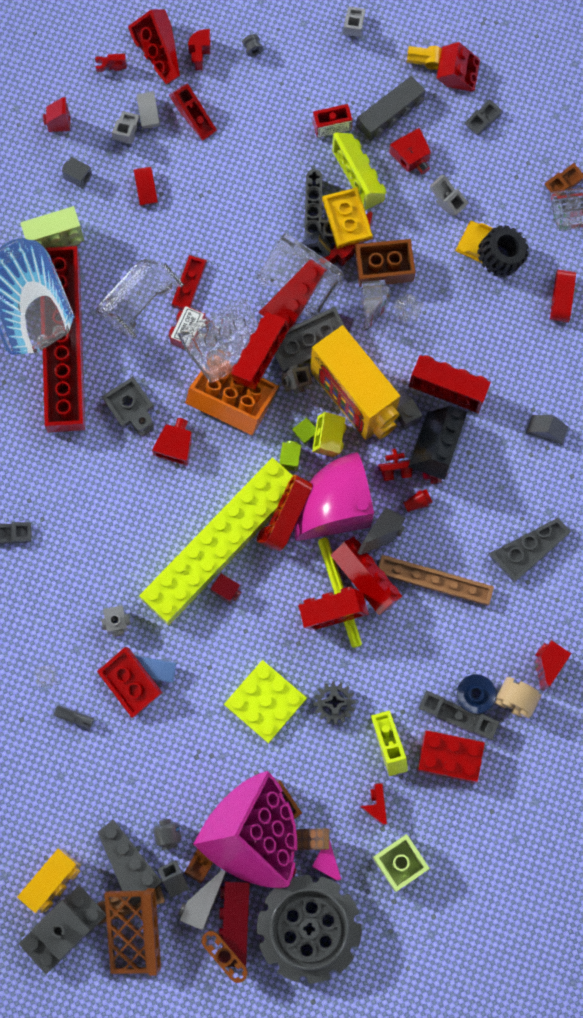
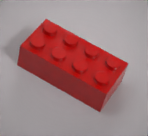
(449, 383)

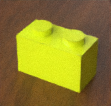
(329, 434)

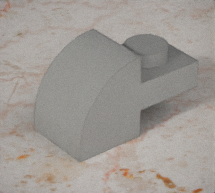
(354, 21)
(125, 127)
(447, 196)

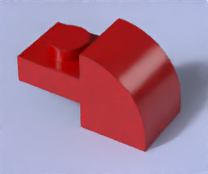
(198, 45)

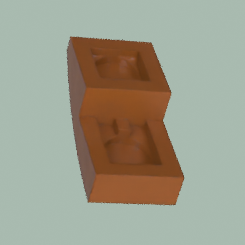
(565, 180)
(198, 867)

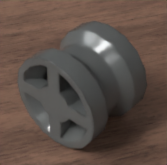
(252, 45)

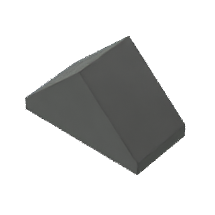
(548, 428)

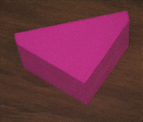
(327, 864)

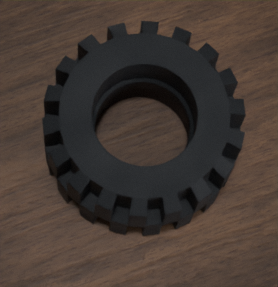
(511, 242)

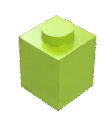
(290, 455)

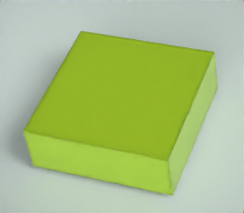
(304, 430)

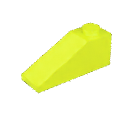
(389, 743)

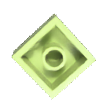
(400, 863)

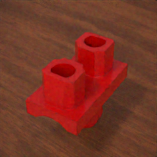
(387, 468)

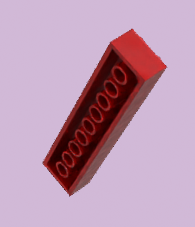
(64, 358)

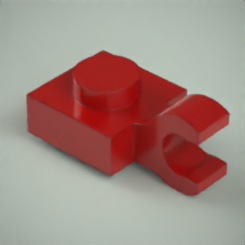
(113, 61)

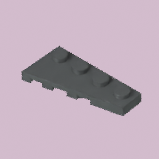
(530, 548)

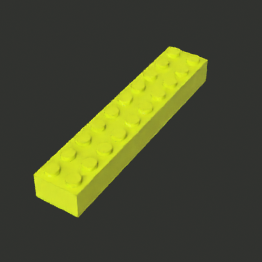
(217, 543)

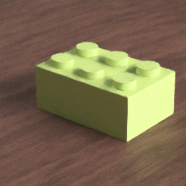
(54, 229)

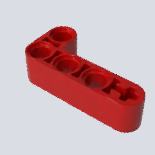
(286, 514)

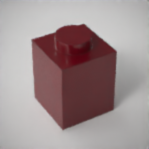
(226, 589)

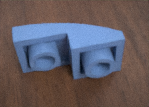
(158, 668)

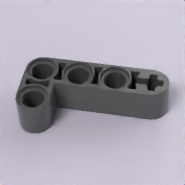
(315, 206)

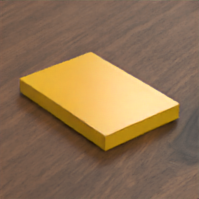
(347, 217)

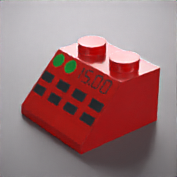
(550, 662)

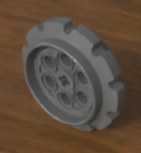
(343, 932)

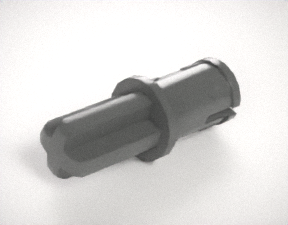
(74, 717)

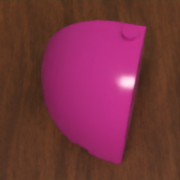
(337, 500)
(252, 833)

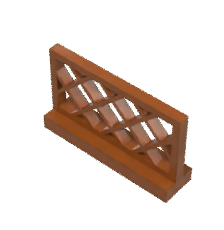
(150, 932)

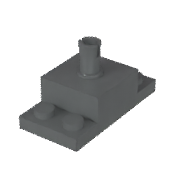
(62, 929)

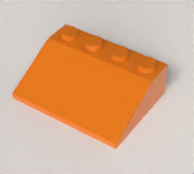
(231, 401)

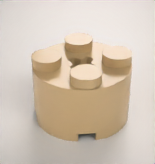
(518, 697)

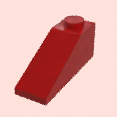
(192, 111)

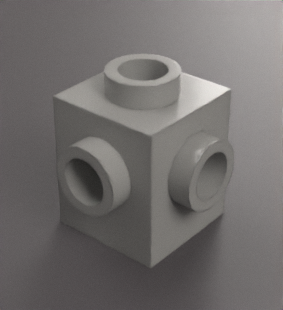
(115, 614)

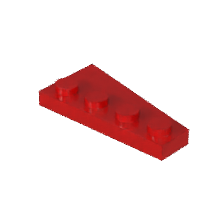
(296, 293)

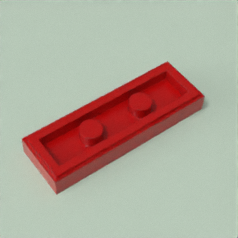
(190, 278)

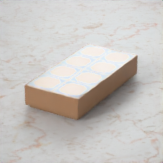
(312, 839)

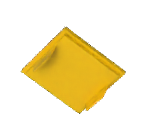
(471, 239)

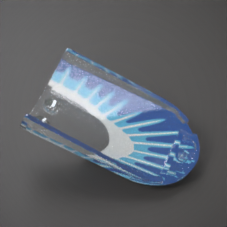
(31, 298)

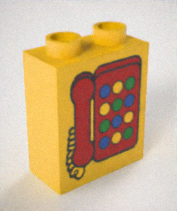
(355, 384)

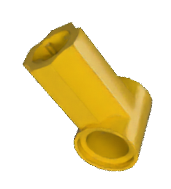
(425, 56)

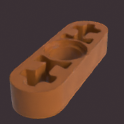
(216, 957)

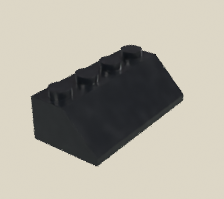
(437, 441)

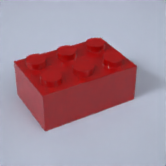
(333, 608)
(450, 756)

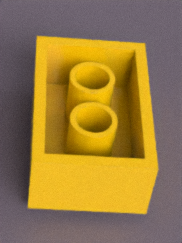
(49, 881)

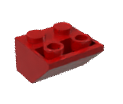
(458, 67)

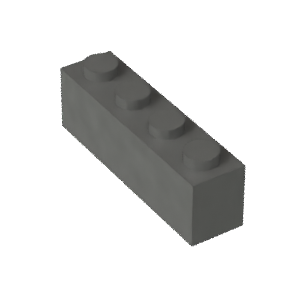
(391, 108)

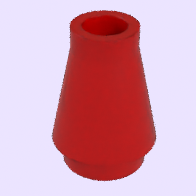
(417, 501)

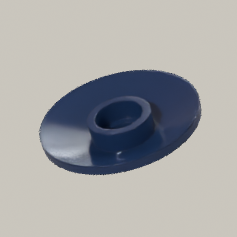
(479, 684)

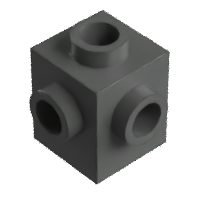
(296, 379)

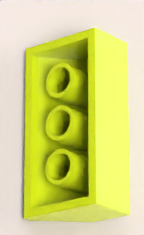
(357, 169)

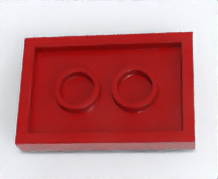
(129, 682)

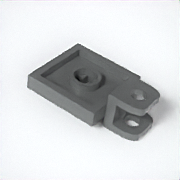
(137, 412)

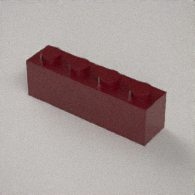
(235, 921)

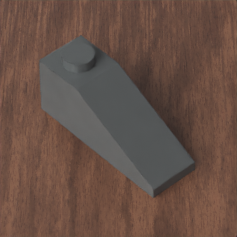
(383, 531)

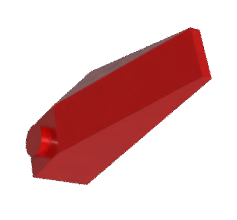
(156, 39)

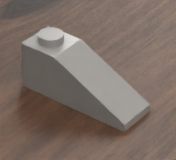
(200, 905)

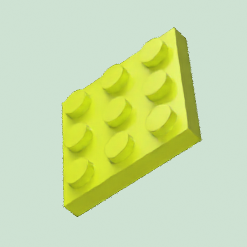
(265, 701)

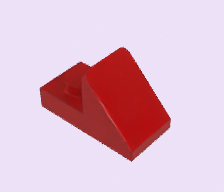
(378, 810)

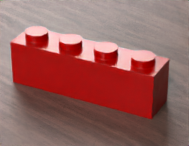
(260, 350)
(366, 576)

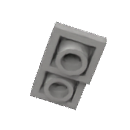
(148, 110)

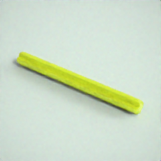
(337, 585)

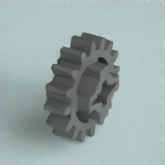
(334, 695)

